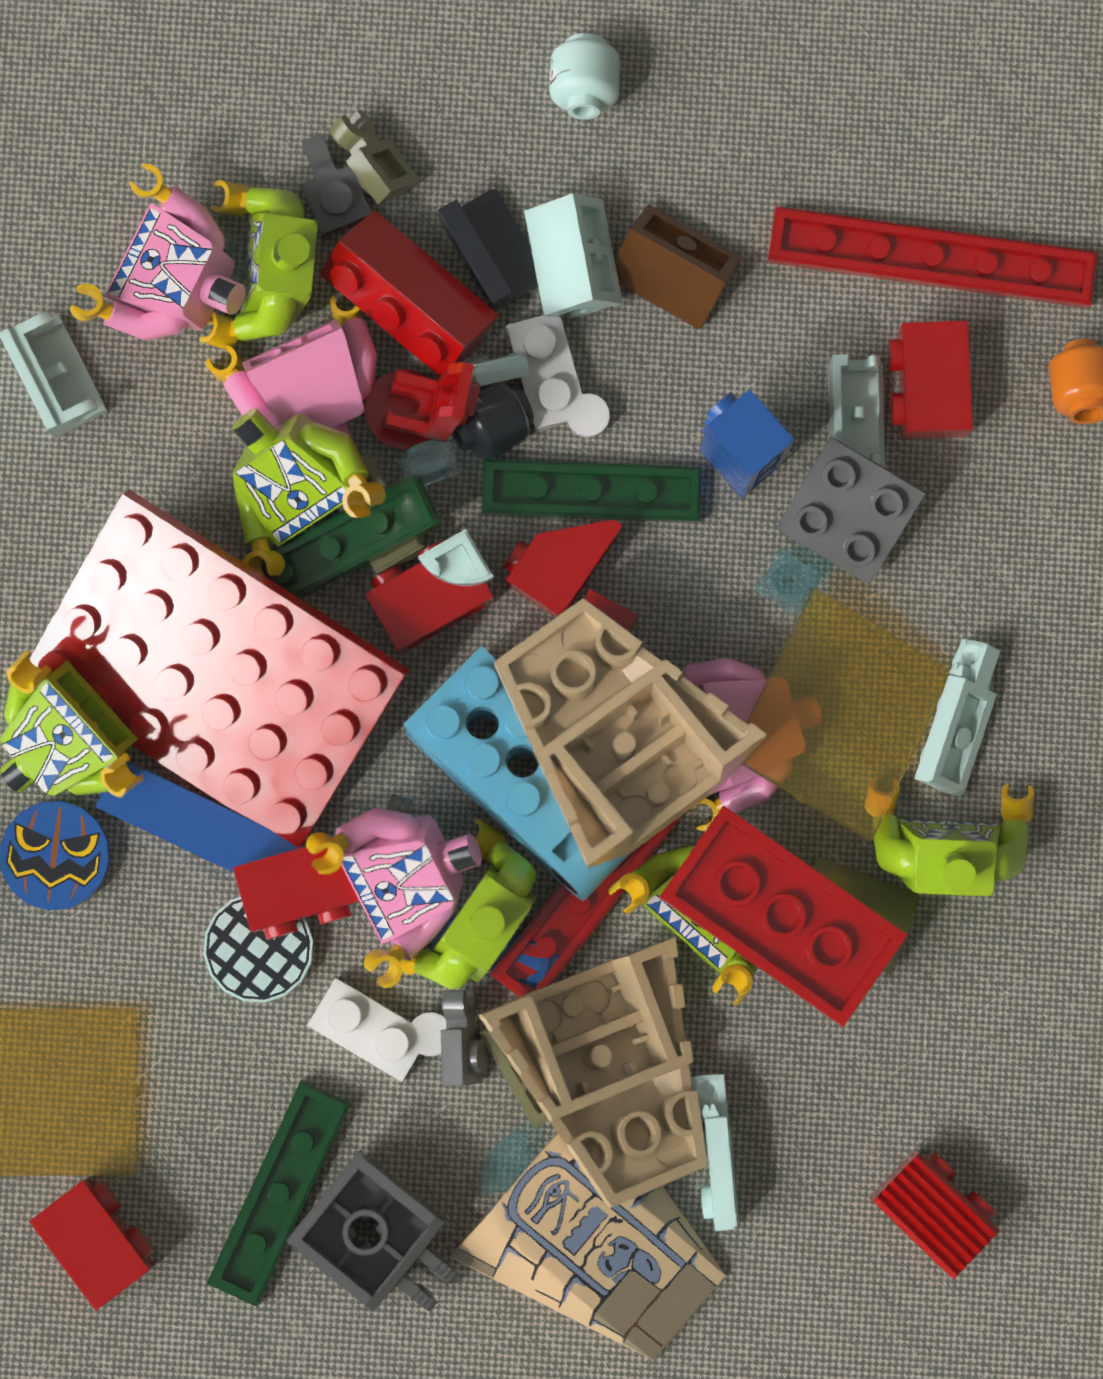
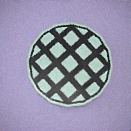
(248, 963)

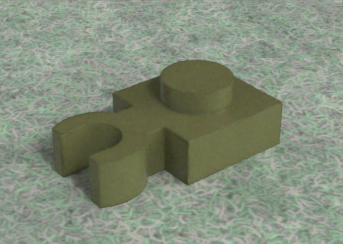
(376, 163)

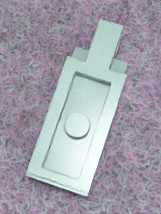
(959, 719)
(720, 1197)

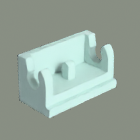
(573, 256)
(53, 373)
(857, 404)

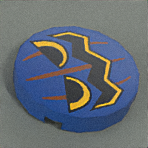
(55, 855)

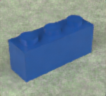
(744, 441)

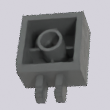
(372, 1268)

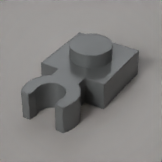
(462, 1050)

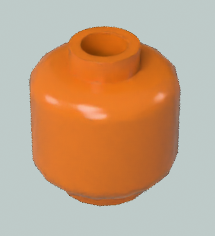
(1078, 381)

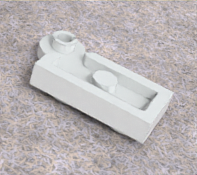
(553, 380)
(375, 1030)

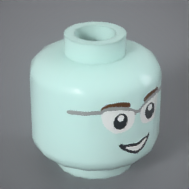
(584, 76)

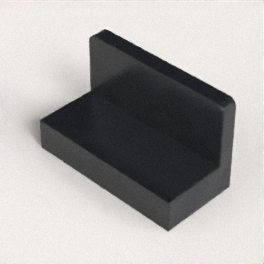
(491, 248)

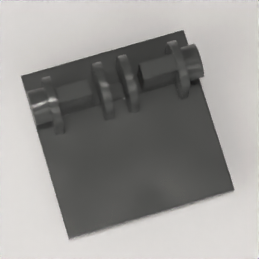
(850, 510)

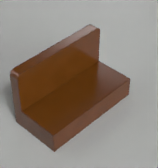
(674, 266)

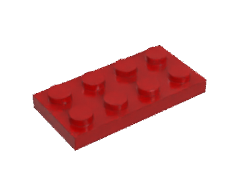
(783, 916)

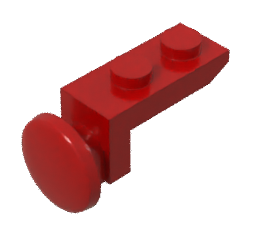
(416, 409)

